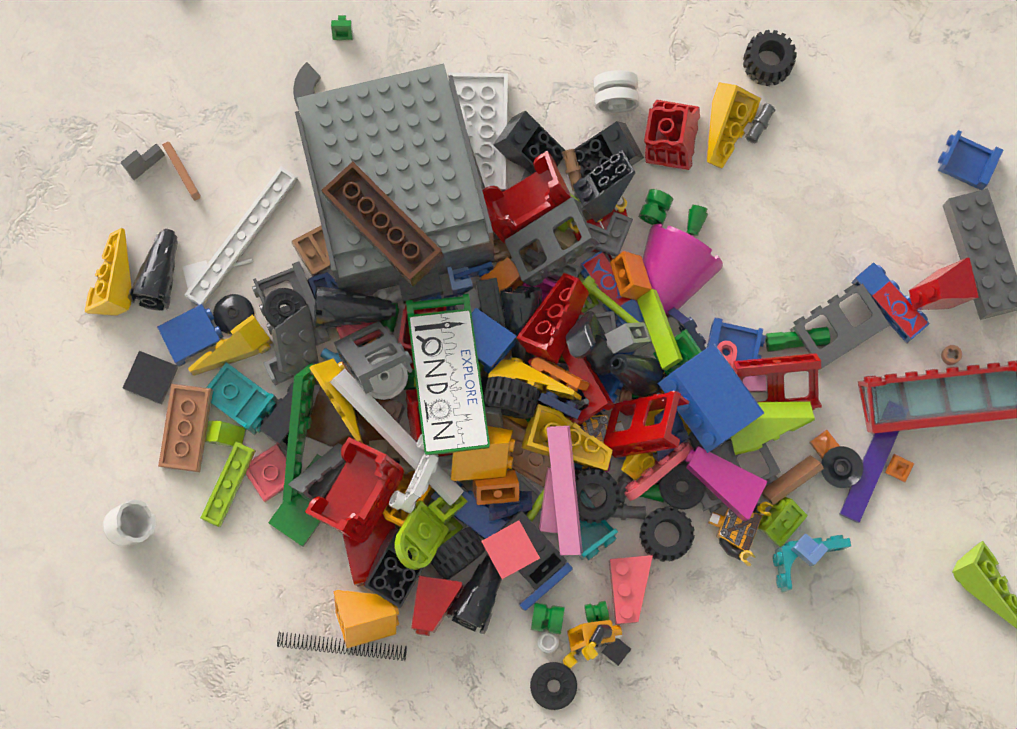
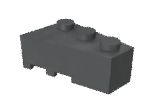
(320, 476)

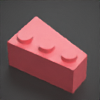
(628, 586)

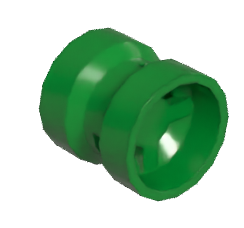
(596, 612)

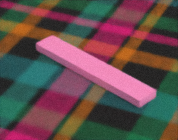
(564, 490)

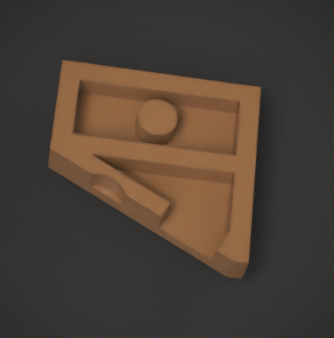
(313, 251)

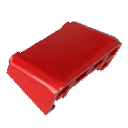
(526, 200)
(358, 492)
(362, 555)

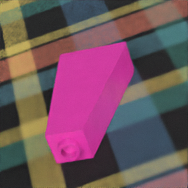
(730, 483)

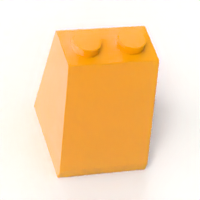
(485, 462)
(364, 617)

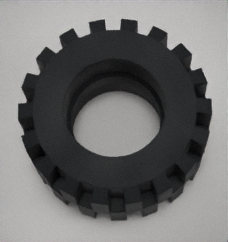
(769, 42)
(511, 395)
(612, 491)
(684, 528)
(457, 553)

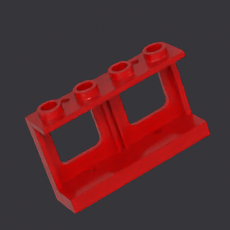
(776, 368)
(595, 393)
(643, 438)

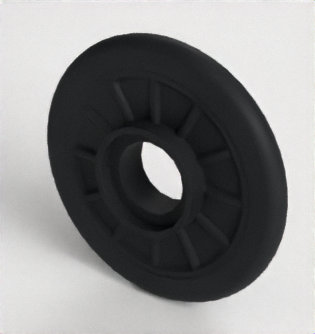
(280, 297)
(678, 499)
(549, 699)

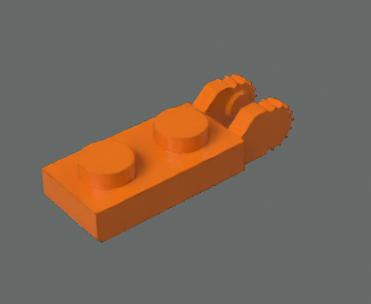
(558, 374)

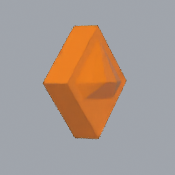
(823, 443)
(899, 468)

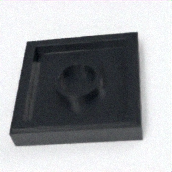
(150, 377)

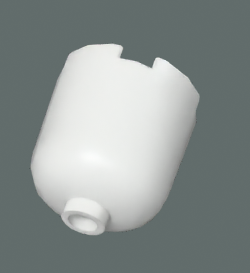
(129, 523)

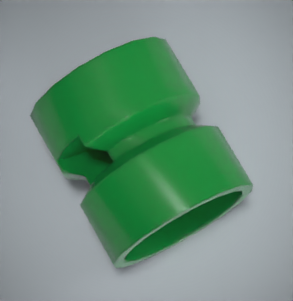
(656, 205)
(547, 618)

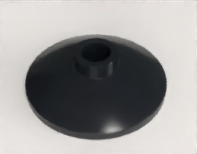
(221, 312)
(849, 460)

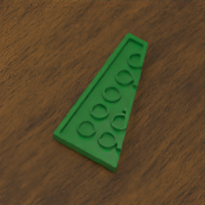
(299, 423)

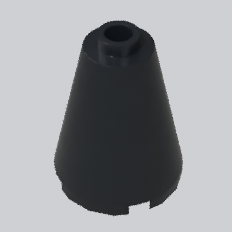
(637, 373)

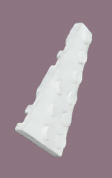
(484, 111)

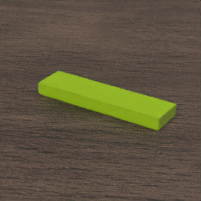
(659, 329)
(228, 484)

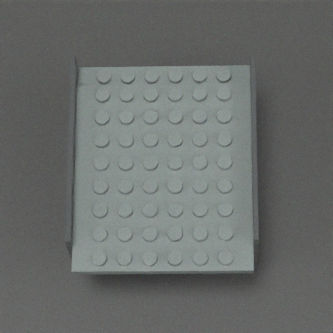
(417, 150)

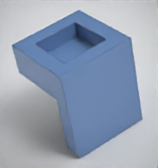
(458, 285)
(809, 550)

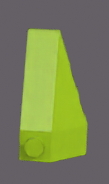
(775, 421)
(982, 579)

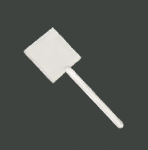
(192, 271)

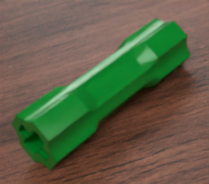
(780, 340)

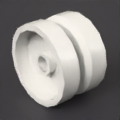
(616, 91)
(390, 382)

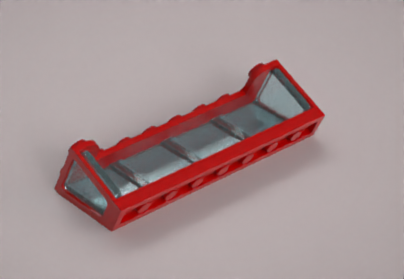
(939, 397)

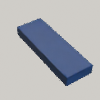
(546, 586)

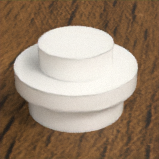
(548, 642)

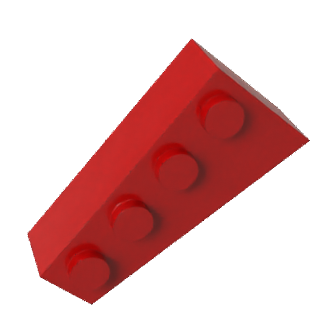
(557, 314)

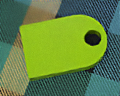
(420, 535)

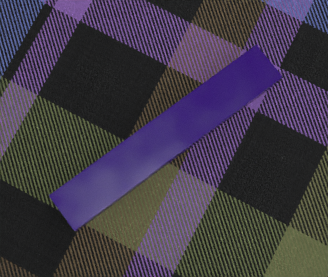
(873, 464)

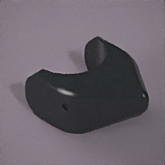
(589, 340)

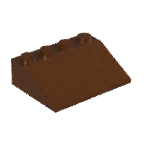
(330, 428)

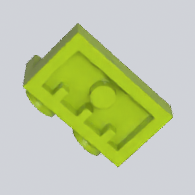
(783, 522)

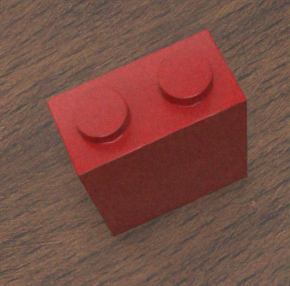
(945, 287)
(432, 603)

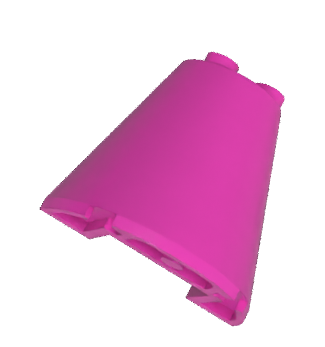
(677, 265)

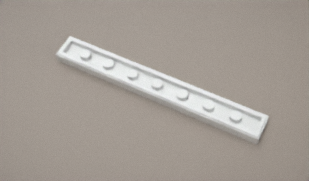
(241, 237)
(393, 433)

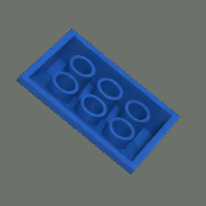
(716, 398)

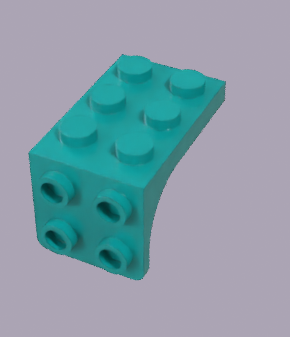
(241, 398)
(594, 534)
(785, 557)

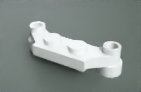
(418, 484)

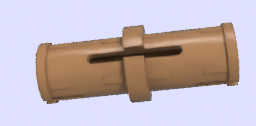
(572, 167)

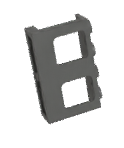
(544, 231)
(300, 284)
(847, 335)
(355, 357)
(727, 452)

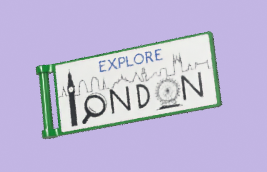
(447, 377)

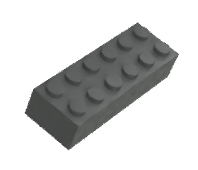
(982, 240)

